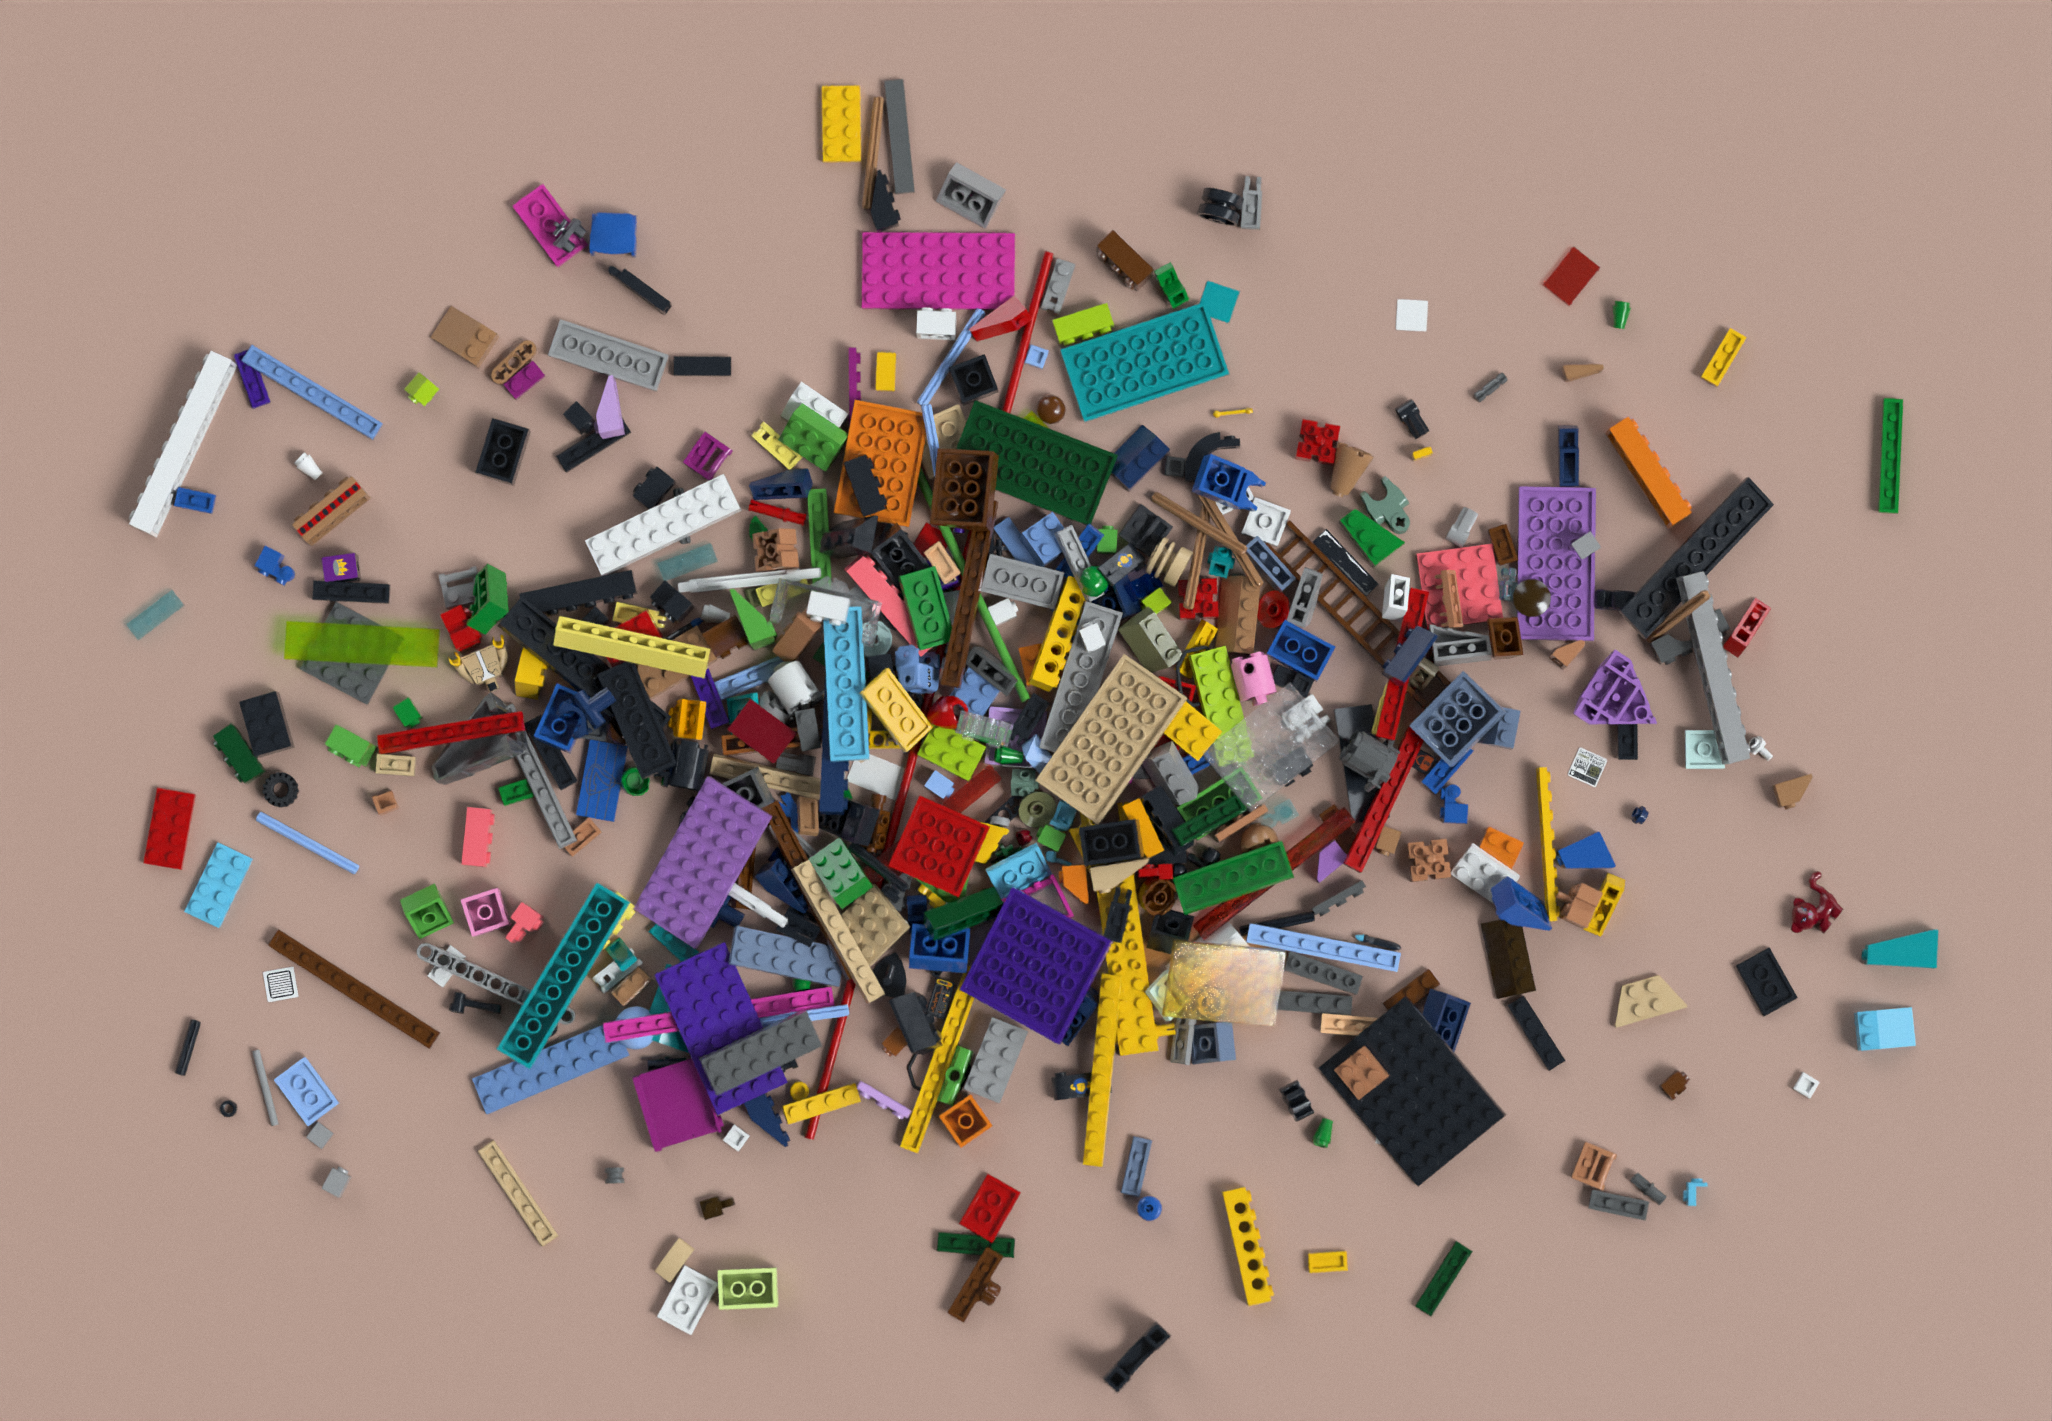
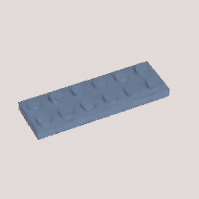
(784, 956)

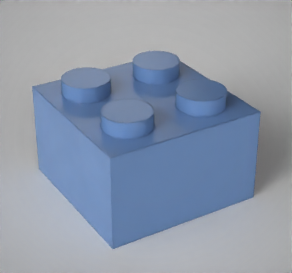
(1041, 540)
(975, 693)

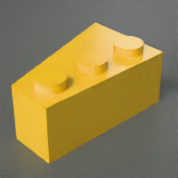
(529, 676)

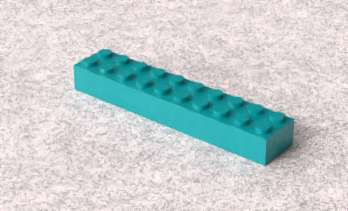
(563, 975)

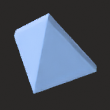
(1034, 755)

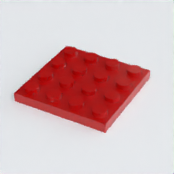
(939, 846)

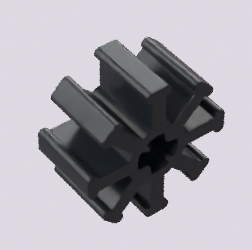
(1296, 1100)

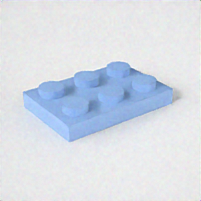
(306, 1091)

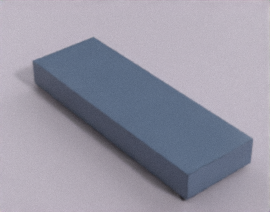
(1136, 1166)

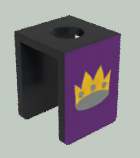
(341, 568)

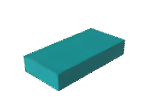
(621, 954)

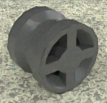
(614, 1175)

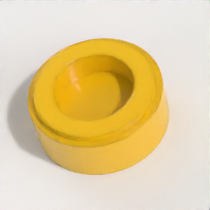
(799, 1091)

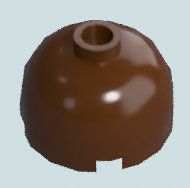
(1156, 895)

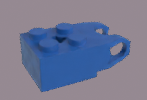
(1232, 485)

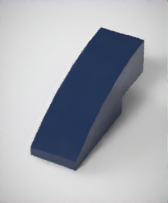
(1568, 455)

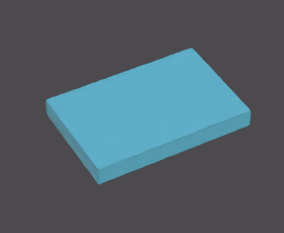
(1019, 870)

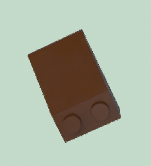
(726, 637)

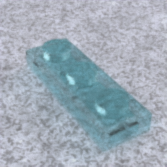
(687, 562)
(155, 615)

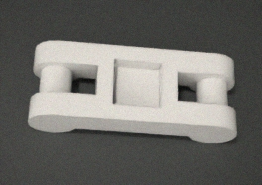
(614, 973)

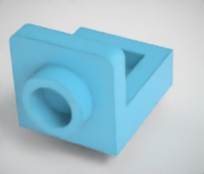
(1063, 816)
(1689, 1194)

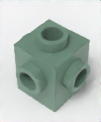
(1023, 782)

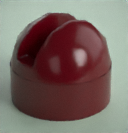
(1023, 837)

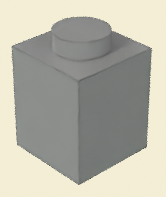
(337, 1181)

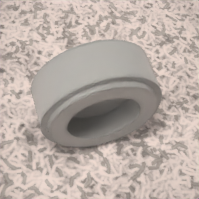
(1000, 821)

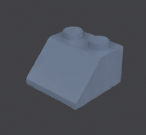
(1504, 731)
(1213, 1043)

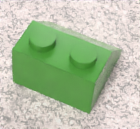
(426, 911)

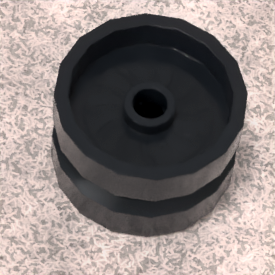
(1220, 206)

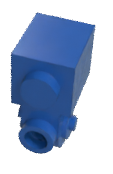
(269, 563)
(1452, 811)

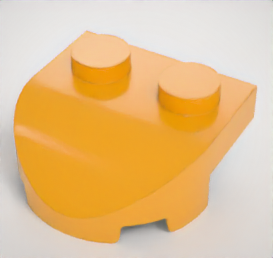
(688, 719)

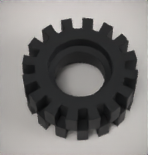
(269, 789)

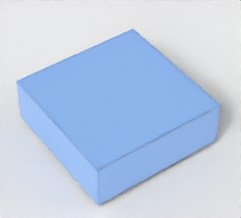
(1036, 356)

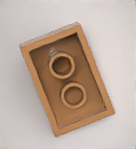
(465, 336)

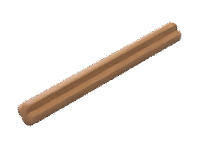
(1679, 615)

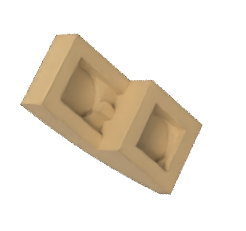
(674, 1260)

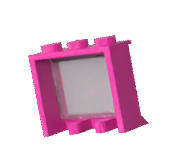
(1049, 894)

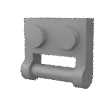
(458, 594)

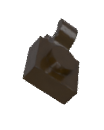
(714, 1207)

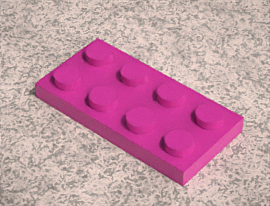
(539, 213)

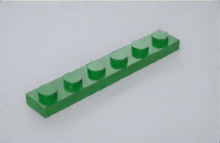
(1890, 456)

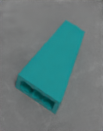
(1908, 951)

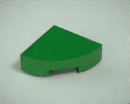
(756, 526)

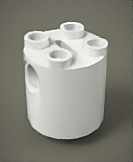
(794, 687)

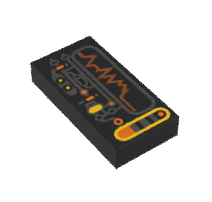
(940, 998)

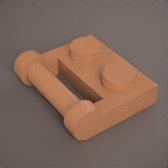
(1587, 1165)

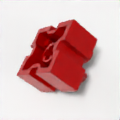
(1317, 442)
(1204, 601)
(456, 624)

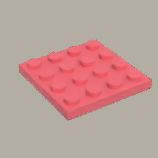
(1475, 582)

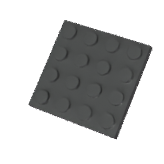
(351, 678)

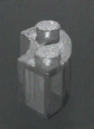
(984, 729)

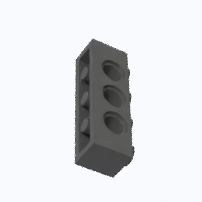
(1323, 973)

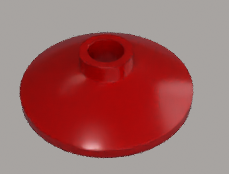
(1267, 609)

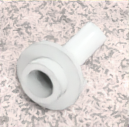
(1758, 746)

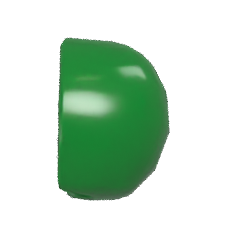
(1093, 582)
(633, 784)

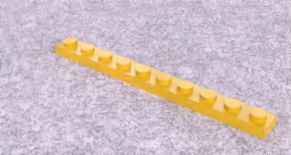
(1102, 1070)
(936, 1072)

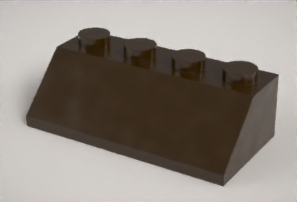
(1508, 958)

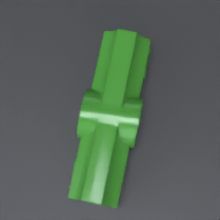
(959, 1063)

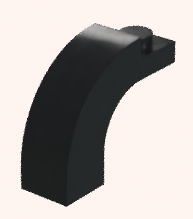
(1205, 447)

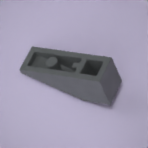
(991, 669)

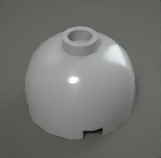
(773, 705)

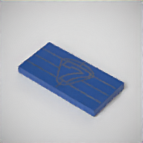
(602, 780)

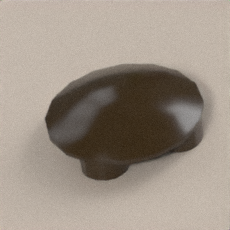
(1531, 598)

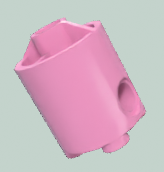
(1258, 683)

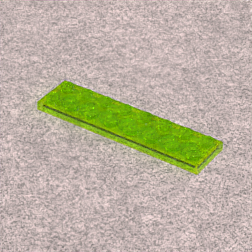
(362, 644)

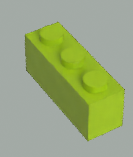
(1083, 324)

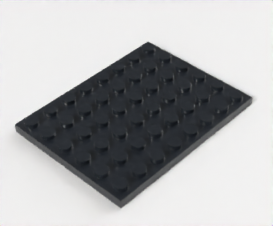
(1429, 1100)

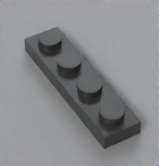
(1315, 1003)

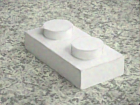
(441, 976)

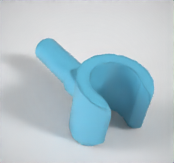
(1051, 857)

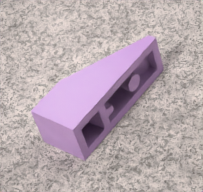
(609, 414)

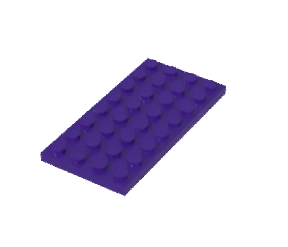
(711, 1013)

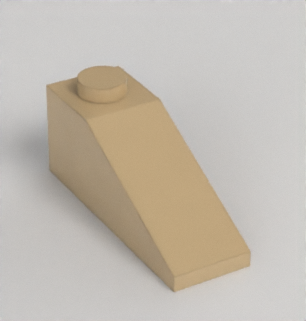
(1111, 874)

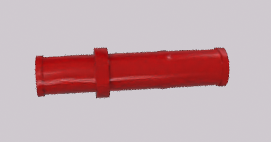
(777, 512)

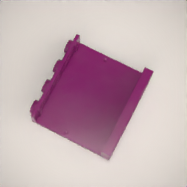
(675, 1104)

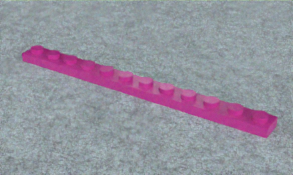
(764, 1007)

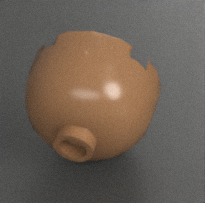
(1257, 837)

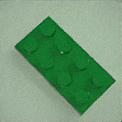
(926, 607)

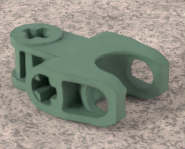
(1388, 509)

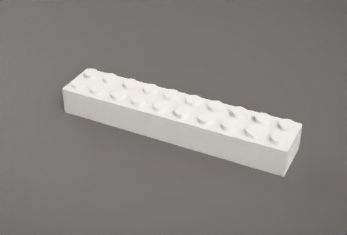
(182, 444)

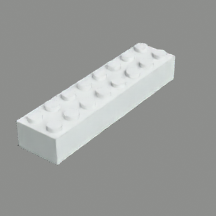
(663, 525)

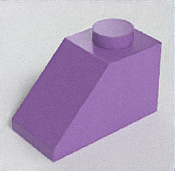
(1329, 860)

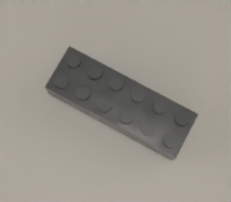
(760, 1052)

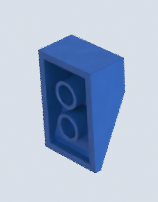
(1519, 905)

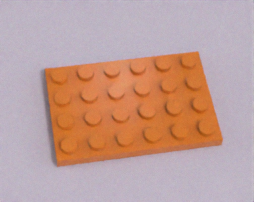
(895, 444)

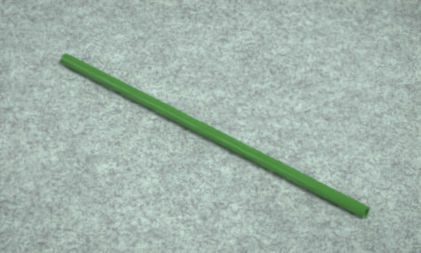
(982, 608)

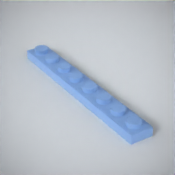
(1323, 947)

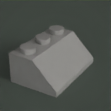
(970, 195)
(1171, 772)

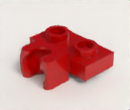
(1163, 871)

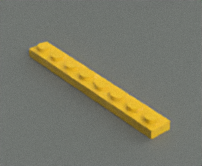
(1546, 837)

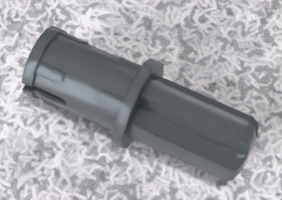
(1648, 1188)

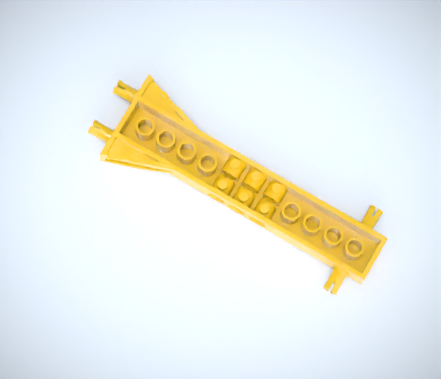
(1135, 1023)

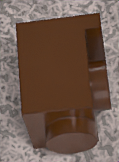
(1674, 1084)

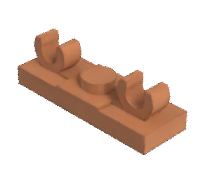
(1450, 599)

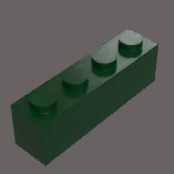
(963, 913)

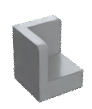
(1585, 545)

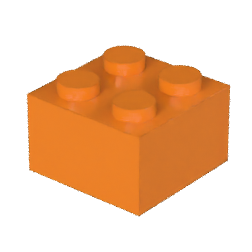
(965, 1121)

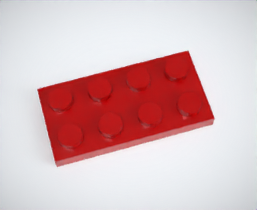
(169, 828)

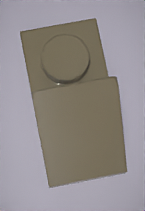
(1423, 674)

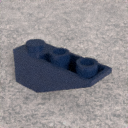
(780, 883)
(1084, 1012)
(763, 1115)

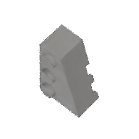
(1459, 647)

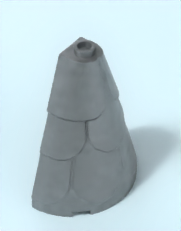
(467, 757)

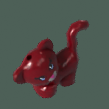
(1807, 915)

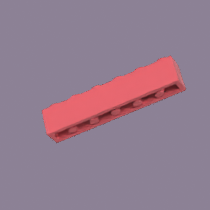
(877, 589)

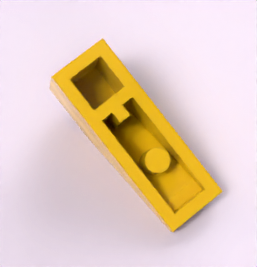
(1612, 890)

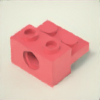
(525, 919)

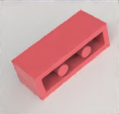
(477, 837)

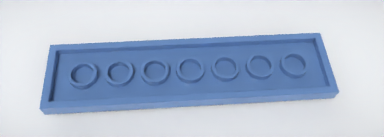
(552, 1067)

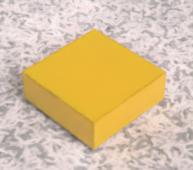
(1422, 453)

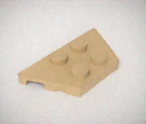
(1646, 1000)

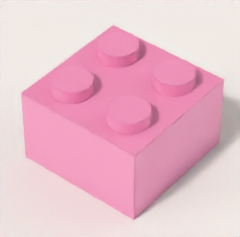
(485, 912)

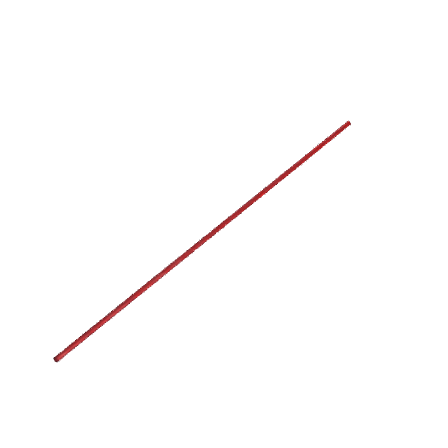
(928, 698)

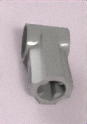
(1460, 530)

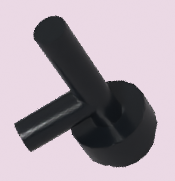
(1210, 856)

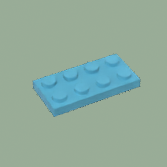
(218, 885)

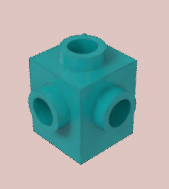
(1220, 561)

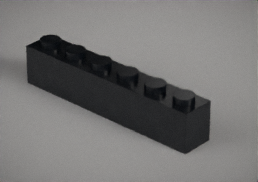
(583, 592)

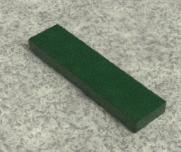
(1208, 820)
(974, 1244)
(1443, 1278)

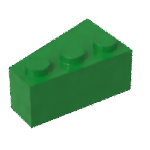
(1370, 538)
(490, 599)

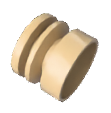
(1169, 562)

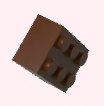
(1124, 261)

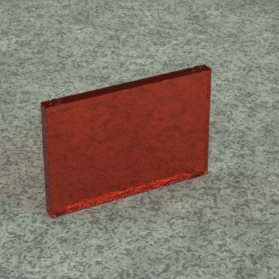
(1571, 276)

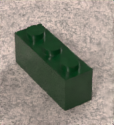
(238, 754)

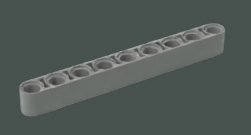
(488, 976)

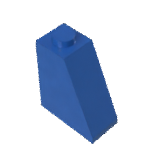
(1586, 854)

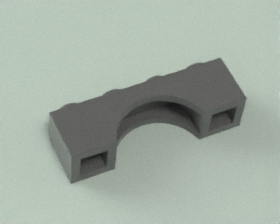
(1668, 648)

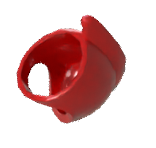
(942, 712)

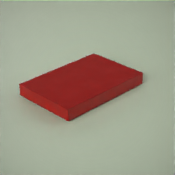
(989, 1208)

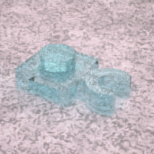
(1283, 812)

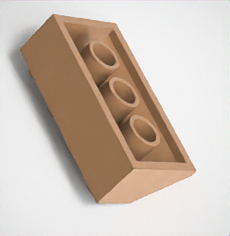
(1237, 615)

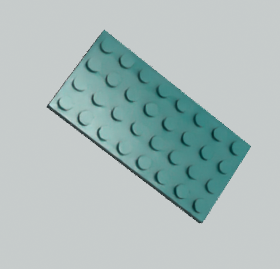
(1144, 362)

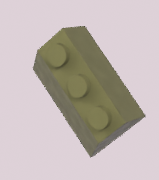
(1150, 641)

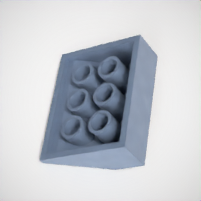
(1457, 719)

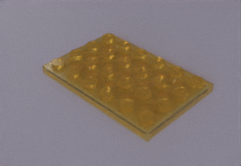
(1224, 983)

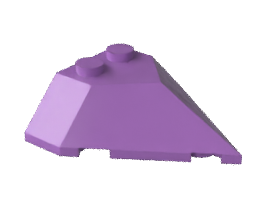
(1614, 695)

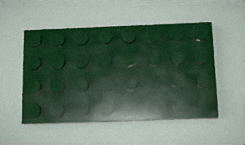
(1040, 462)

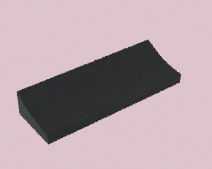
(1347, 722)

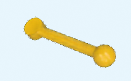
(1216, 414)

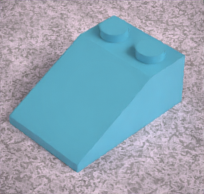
(1884, 1029)

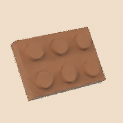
(1239, 822)

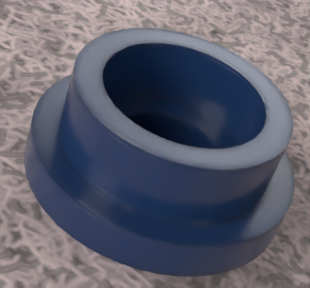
(1639, 815)

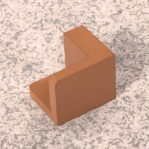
(385, 803)

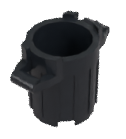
(690, 767)

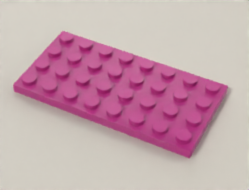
(937, 270)

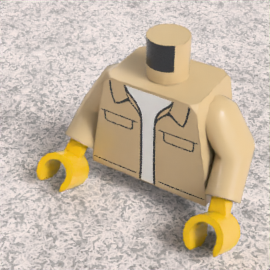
(483, 665)

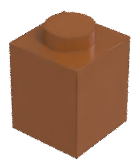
(894, 1043)

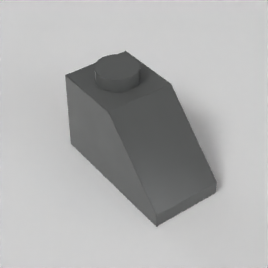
(808, 729)

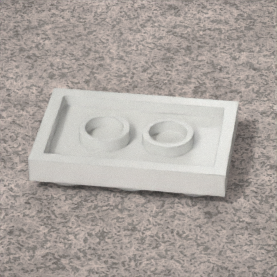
(1481, 871)
(687, 1300)

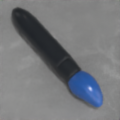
(695, 622)

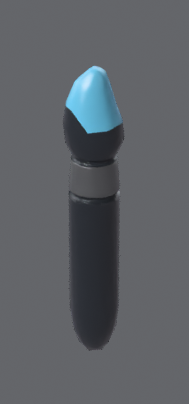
(1378, 942)

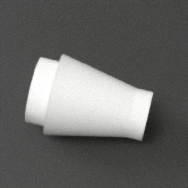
(308, 466)
(713, 614)

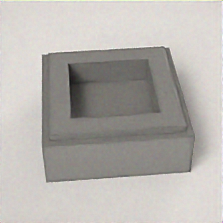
(320, 1135)

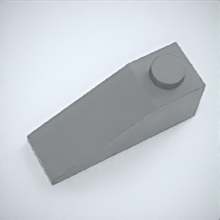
(1305, 598)

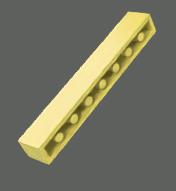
(631, 647)

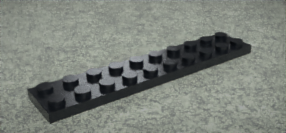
(1697, 554)
(578, 668)

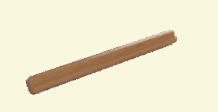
(873, 149)
(1199, 523)
(1222, 525)
(1196, 563)

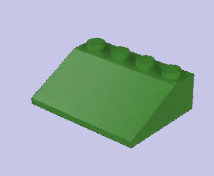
(758, 630)

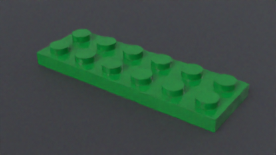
(1233, 877)

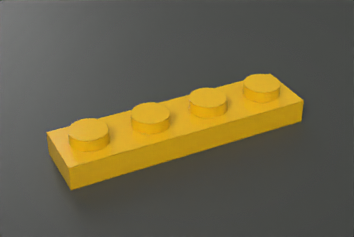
(821, 1103)

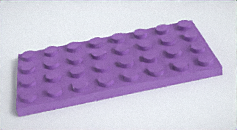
(1546, 528)
(702, 862)

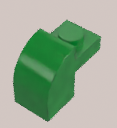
(1171, 285)

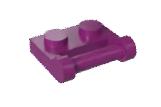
(703, 451)

